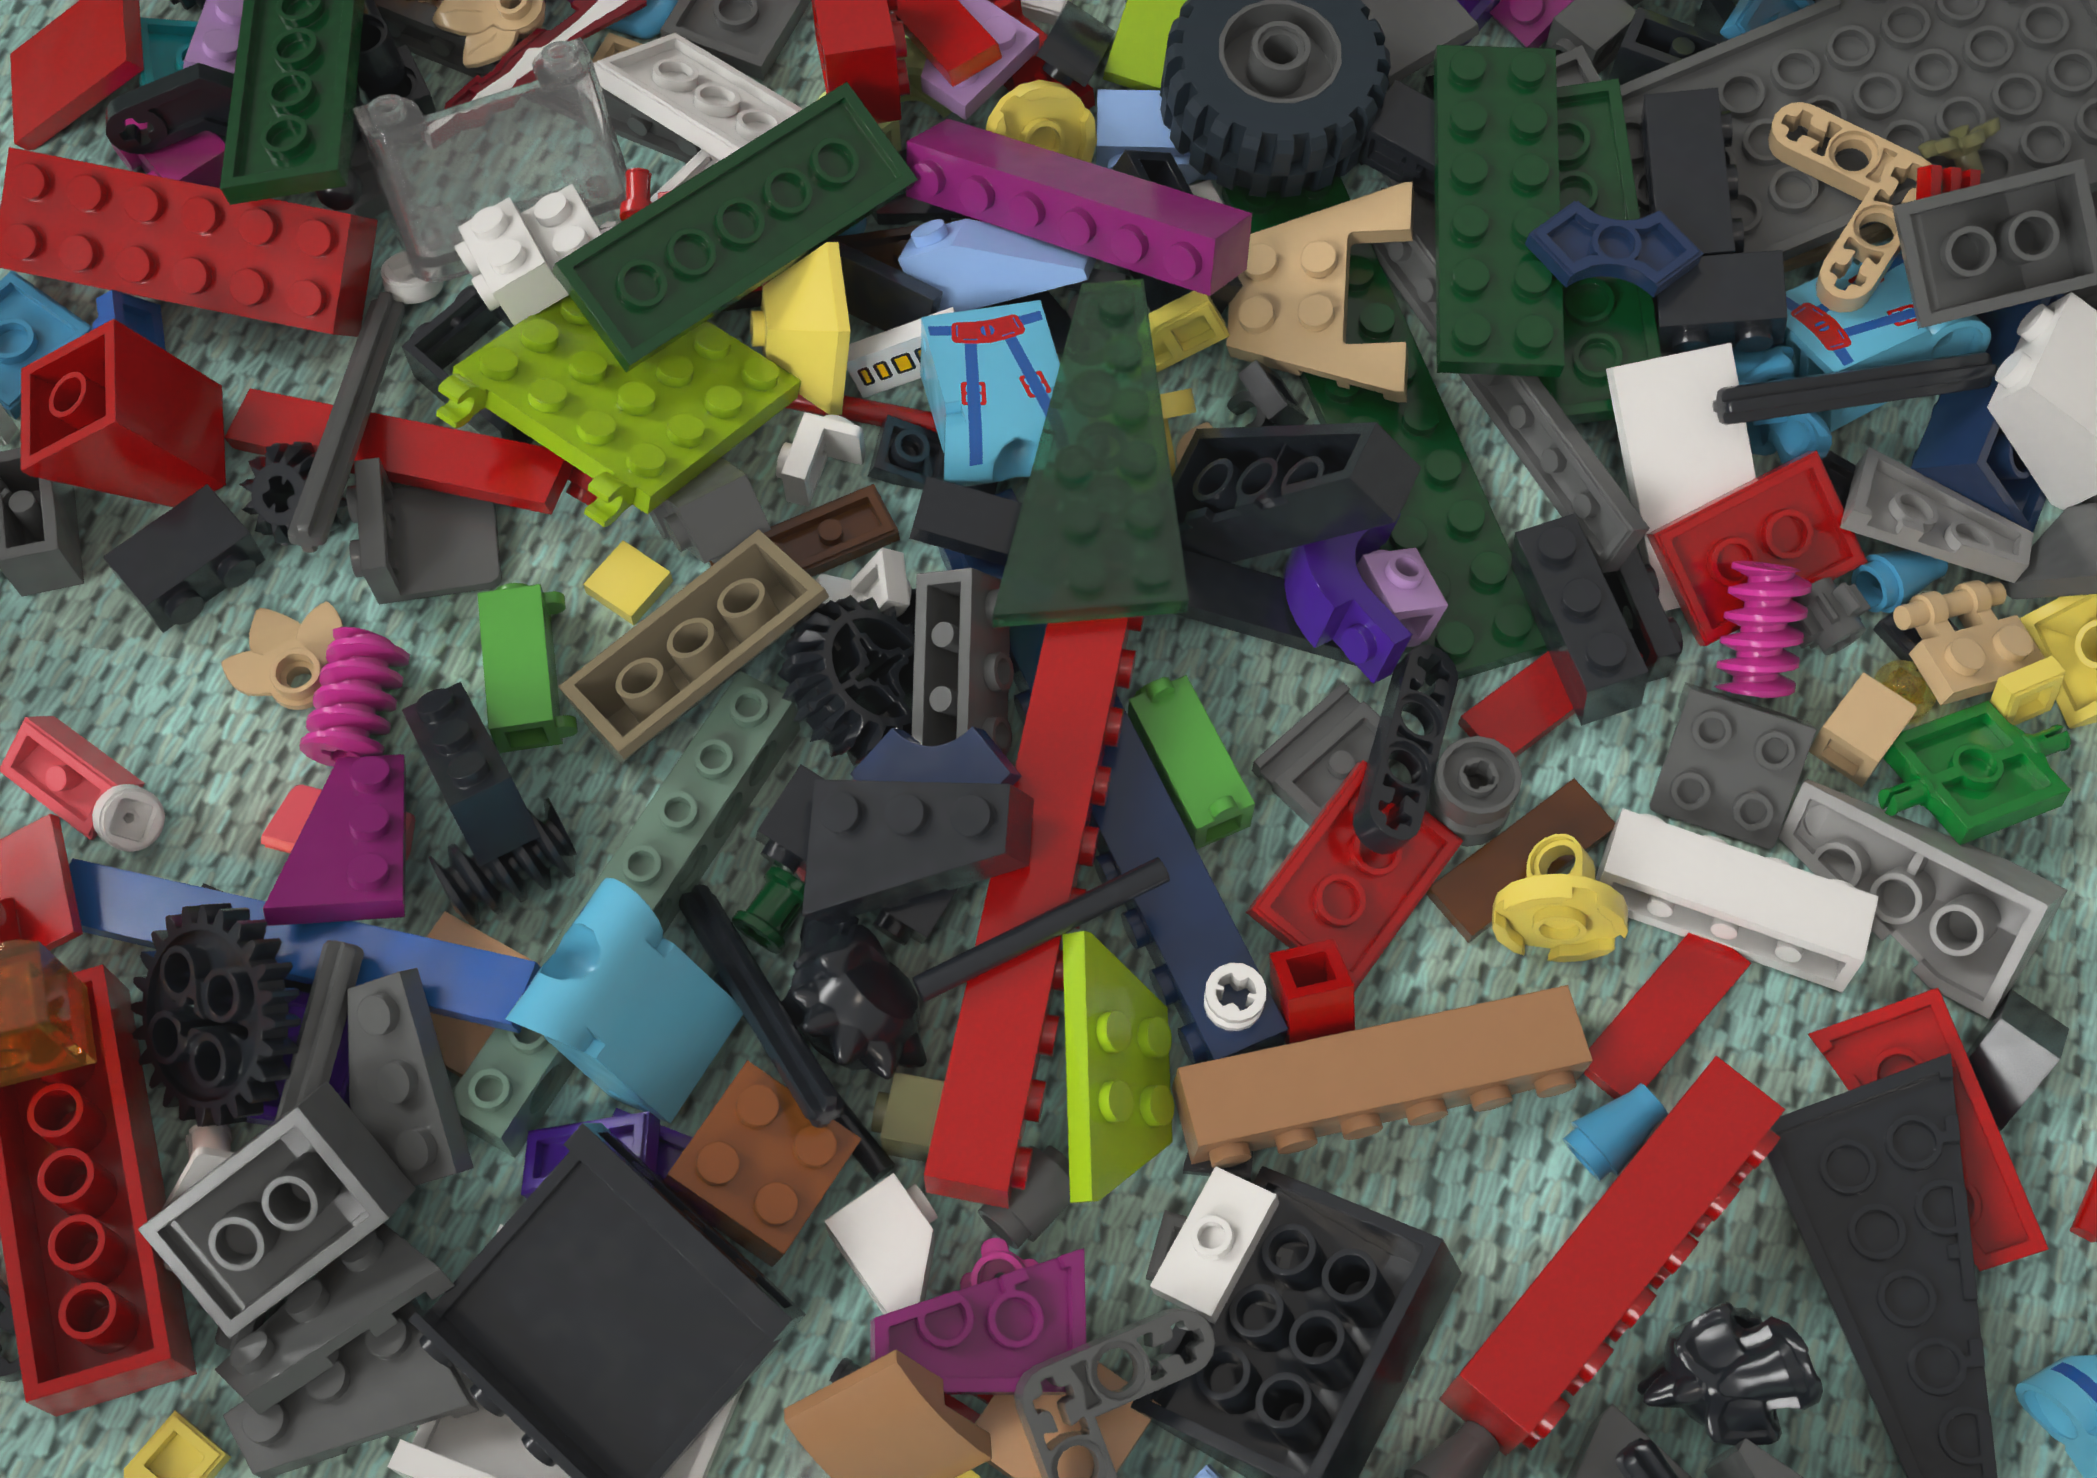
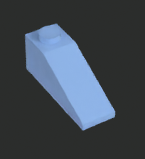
(987, 263)

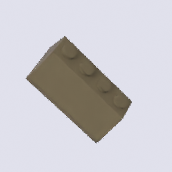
(691, 645)

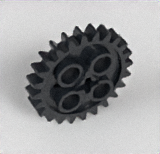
(230, 975)

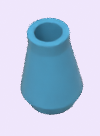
(1896, 577)
(1615, 1131)

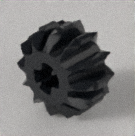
(278, 487)

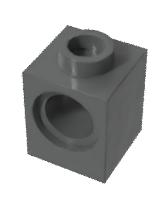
(1595, 25)

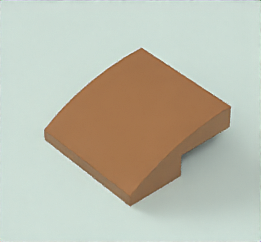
(887, 1425)

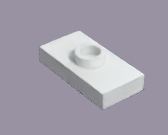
(1215, 1244)

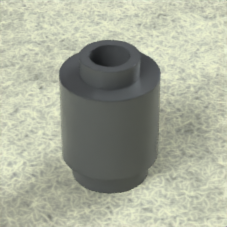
(1037, 1205)

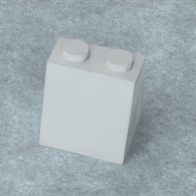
(2050, 399)

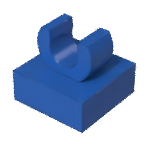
(134, 313)

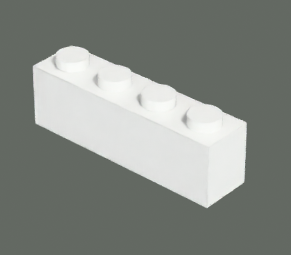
(1738, 899)

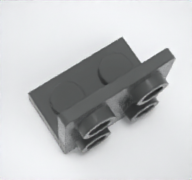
(1731, 766)

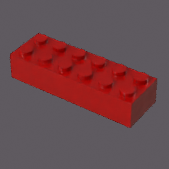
(185, 243)
(75, 1186)
(1622, 1245)

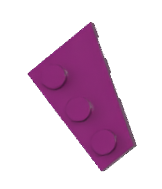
(350, 849)
(992, 1330)

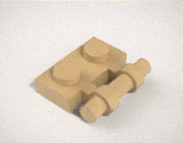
(1968, 659)

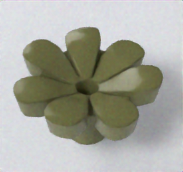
(1962, 144)

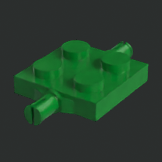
(1975, 772)

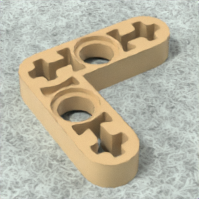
(1872, 185)

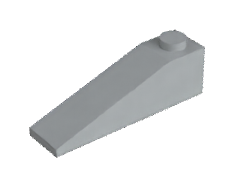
(1948, 904)

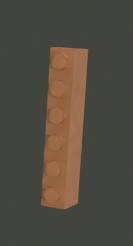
(1380, 1076)

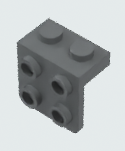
(419, 538)

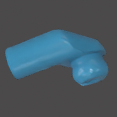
(646, 21)

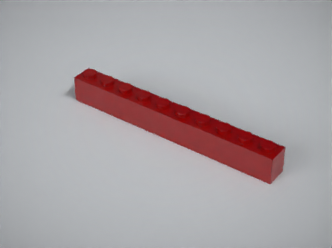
(1006, 1010)

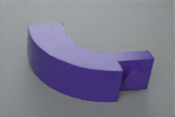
(1337, 605)

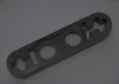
(1414, 751)

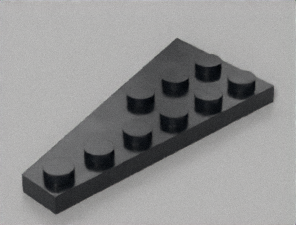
(1890, 1236)

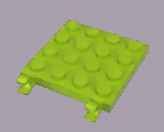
(628, 431)

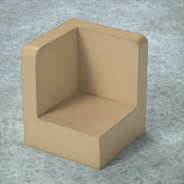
(1862, 729)

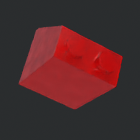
(122, 419)

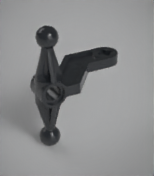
(193, 103)

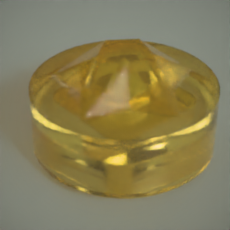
(1908, 682)

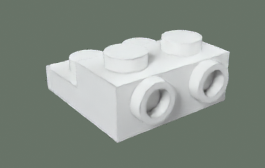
(516, 252)

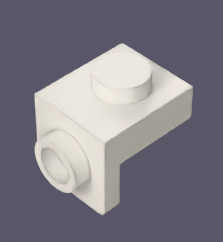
(815, 441)
(880, 578)

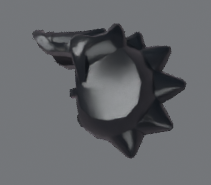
(854, 1000)
(1734, 1374)

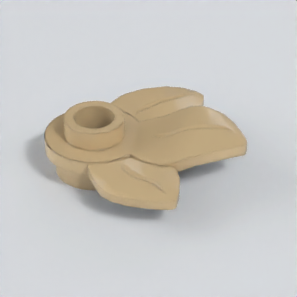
(489, 25)
(282, 651)

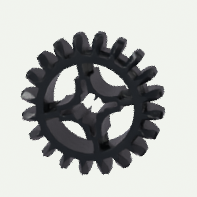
(851, 674)

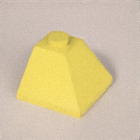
(808, 326)
(2070, 634)

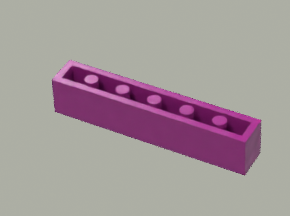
(1080, 206)

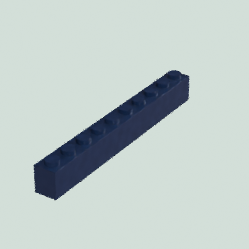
(1179, 921)

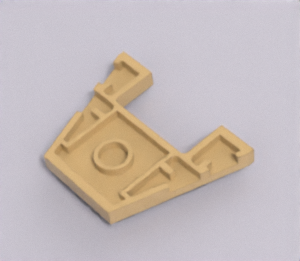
(1297, 294)

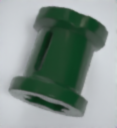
(772, 910)

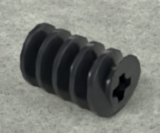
(470, 884)

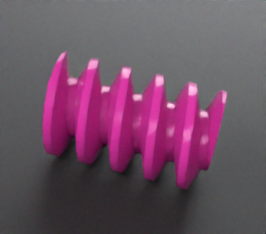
(1764, 630)
(352, 696)

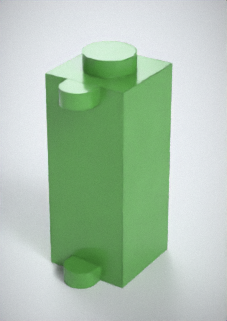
(522, 667)
(1191, 760)

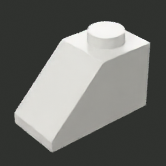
(888, 1242)

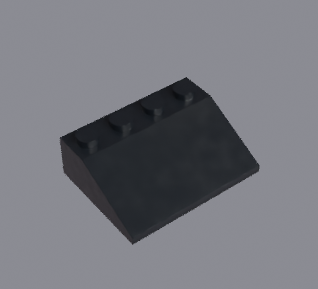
(1320, 1374)

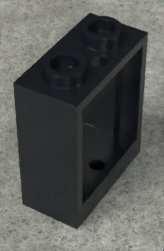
(446, 338)

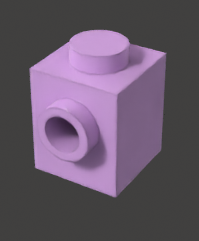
(1405, 589)

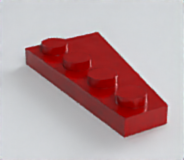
(1915, 1033)

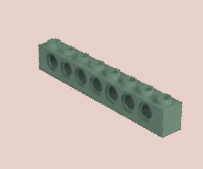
(659, 860)

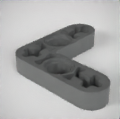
(1089, 1398)

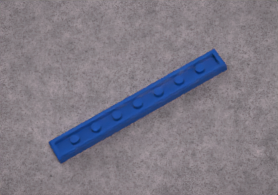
(455, 977)

